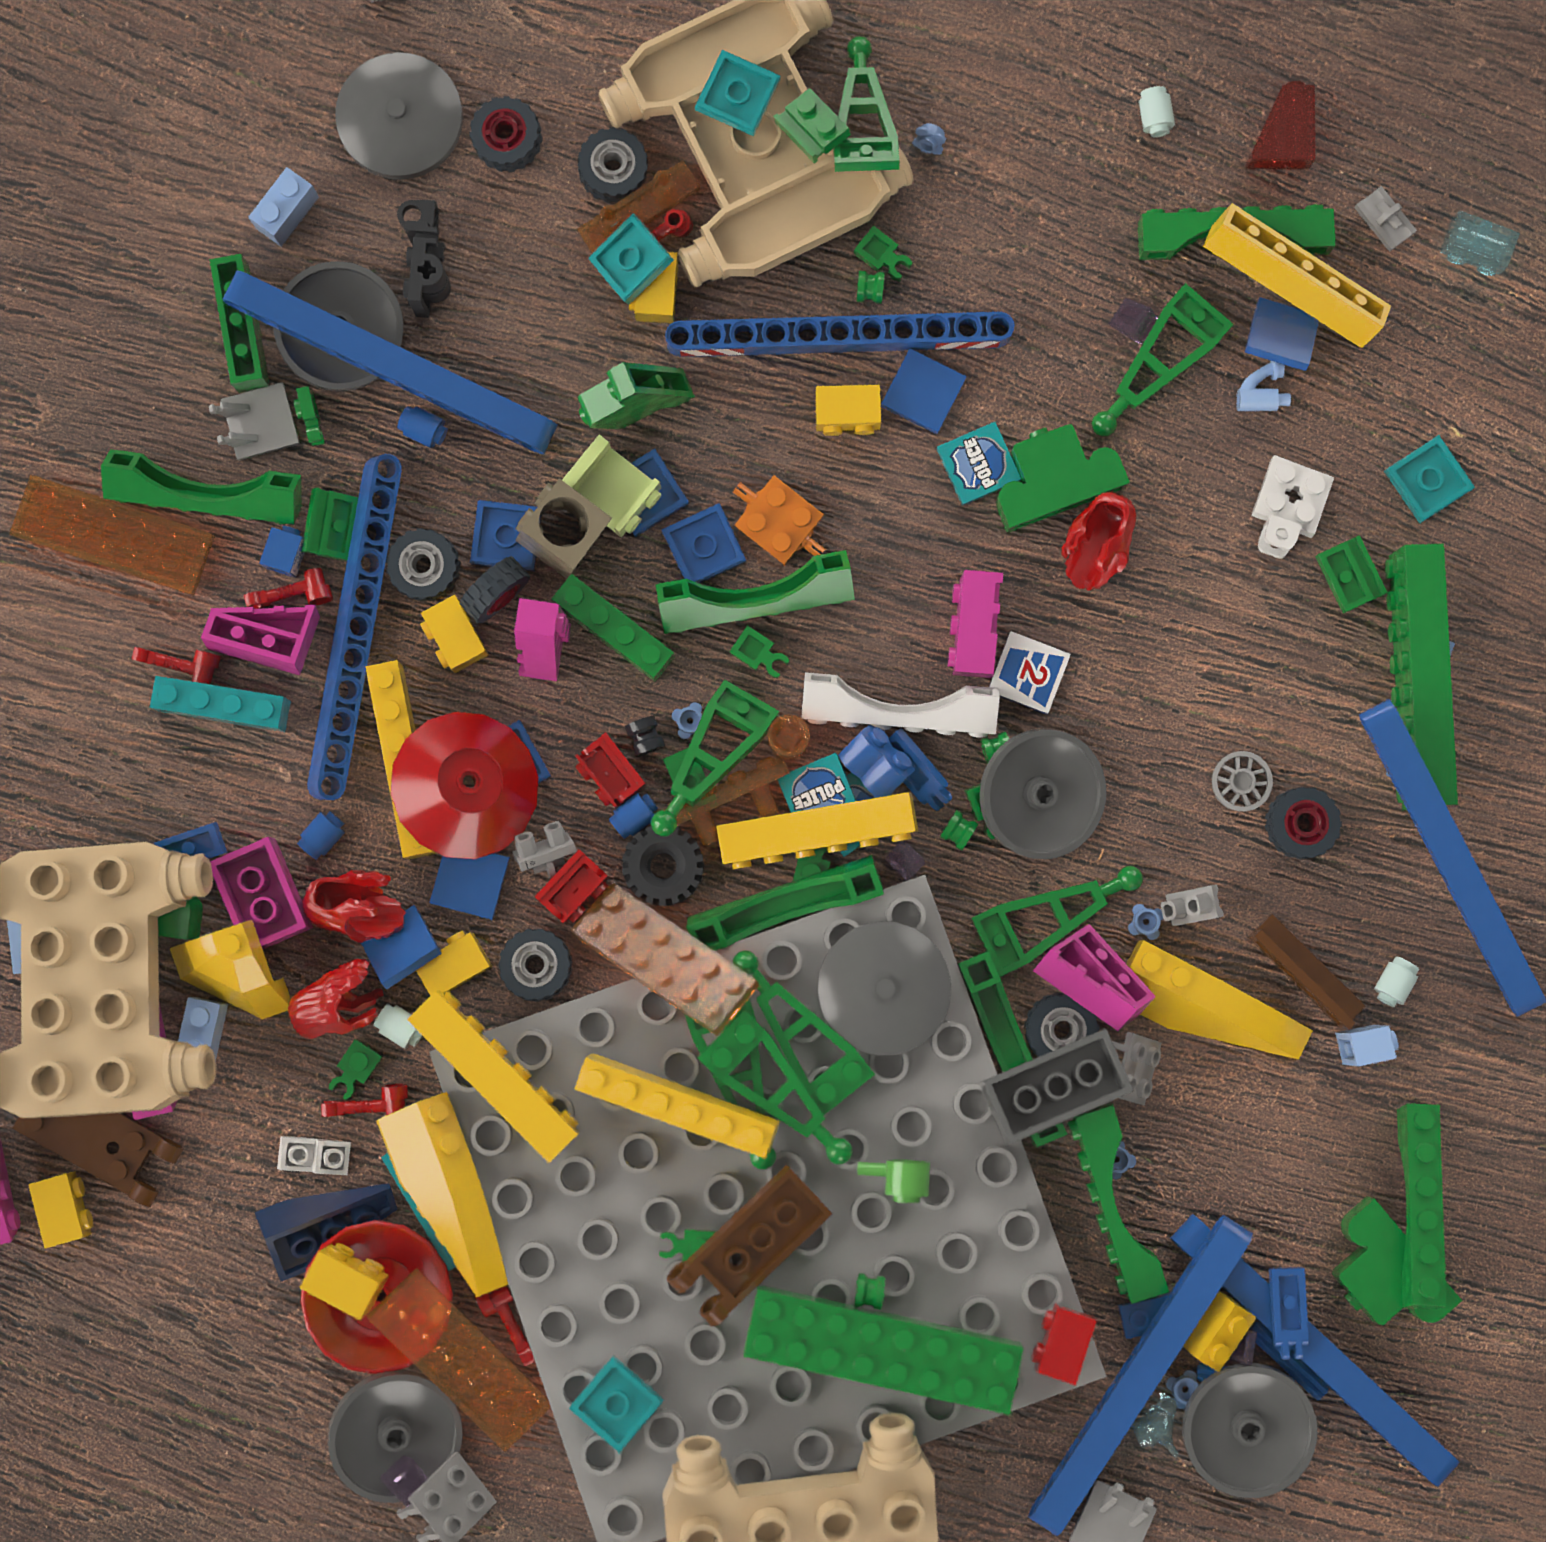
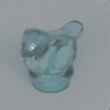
(1158, 1425)

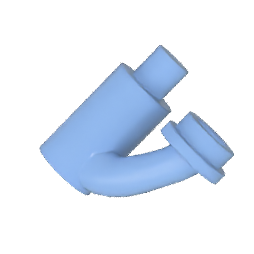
(1262, 399)

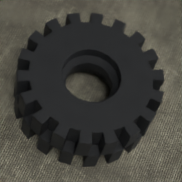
(669, 890)

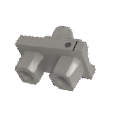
(1385, 218)
(546, 853)
(1192, 906)

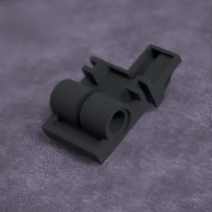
(427, 275)

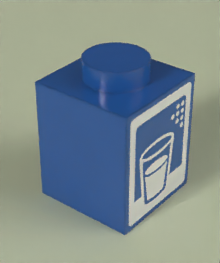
(283, 551)

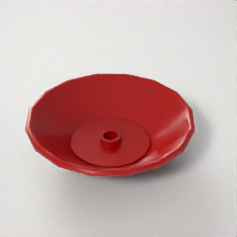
(438, 805)
(357, 1342)

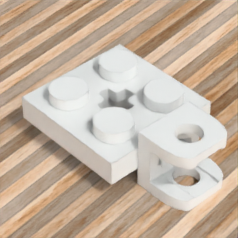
(1282, 517)

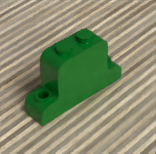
(633, 394)

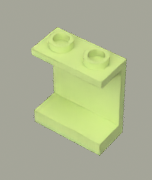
(613, 485)

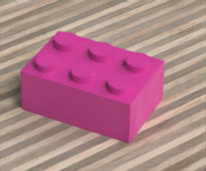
(261, 889)

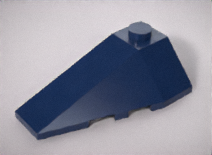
(301, 1225)

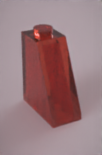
(1288, 131)

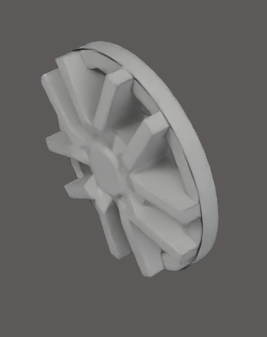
(1242, 781)

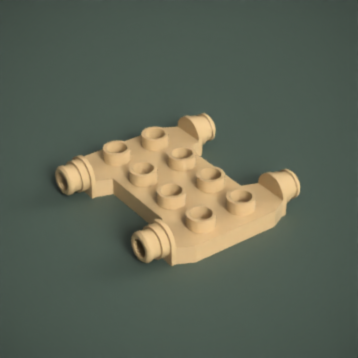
(765, 185)
(96, 980)
(880, 1502)

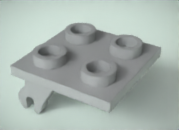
(257, 421)
(1139, 1063)
(449, 1501)
(1113, 1516)

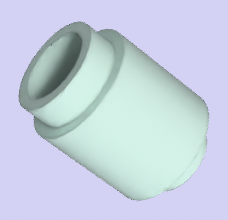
(1156, 111)
(1396, 982)
(394, 1025)

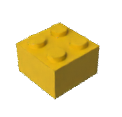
(345, 1280)

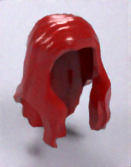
(1099, 541)
(354, 905)
(316, 1007)

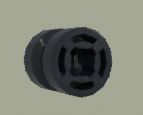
(647, 743)

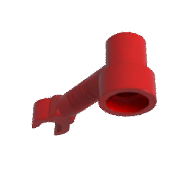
(680, 230)
(313, 586)
(201, 668)
(392, 1100)
(497, 1302)

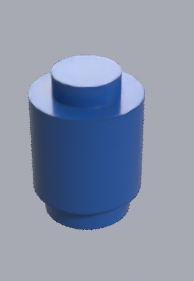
(422, 426)
(633, 815)
(321, 834)

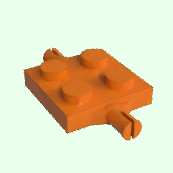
(779, 520)

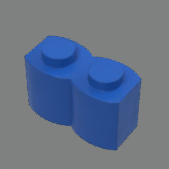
(876, 762)

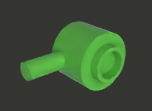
(904, 1178)

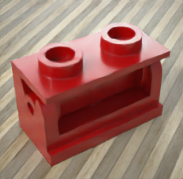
(610, 771)
(573, 888)
(1063, 1344)

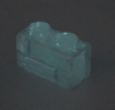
(1479, 243)

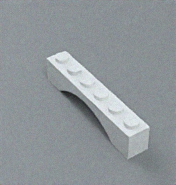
(967, 710)

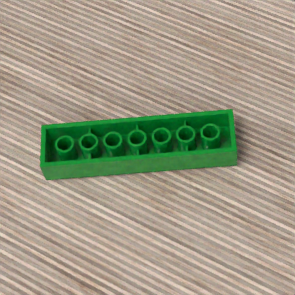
(1423, 659)
(883, 1349)

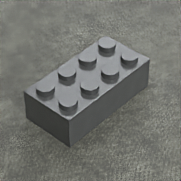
(1056, 1087)

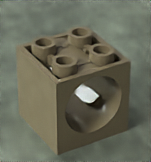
(591, 524)

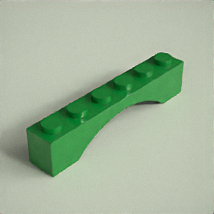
(1166, 234)
(139, 480)
(818, 583)
(825, 890)
(1000, 1024)
(1424, 1248)
(1137, 1266)

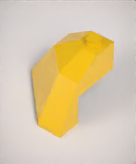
(233, 969)

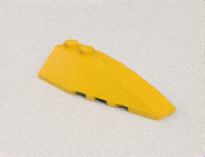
(1210, 1008)
(444, 1184)

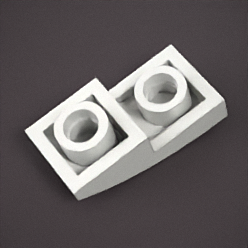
(313, 1155)

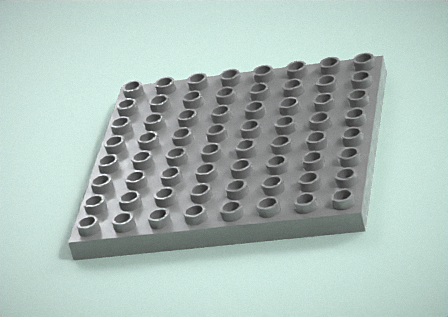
(589, 1224)

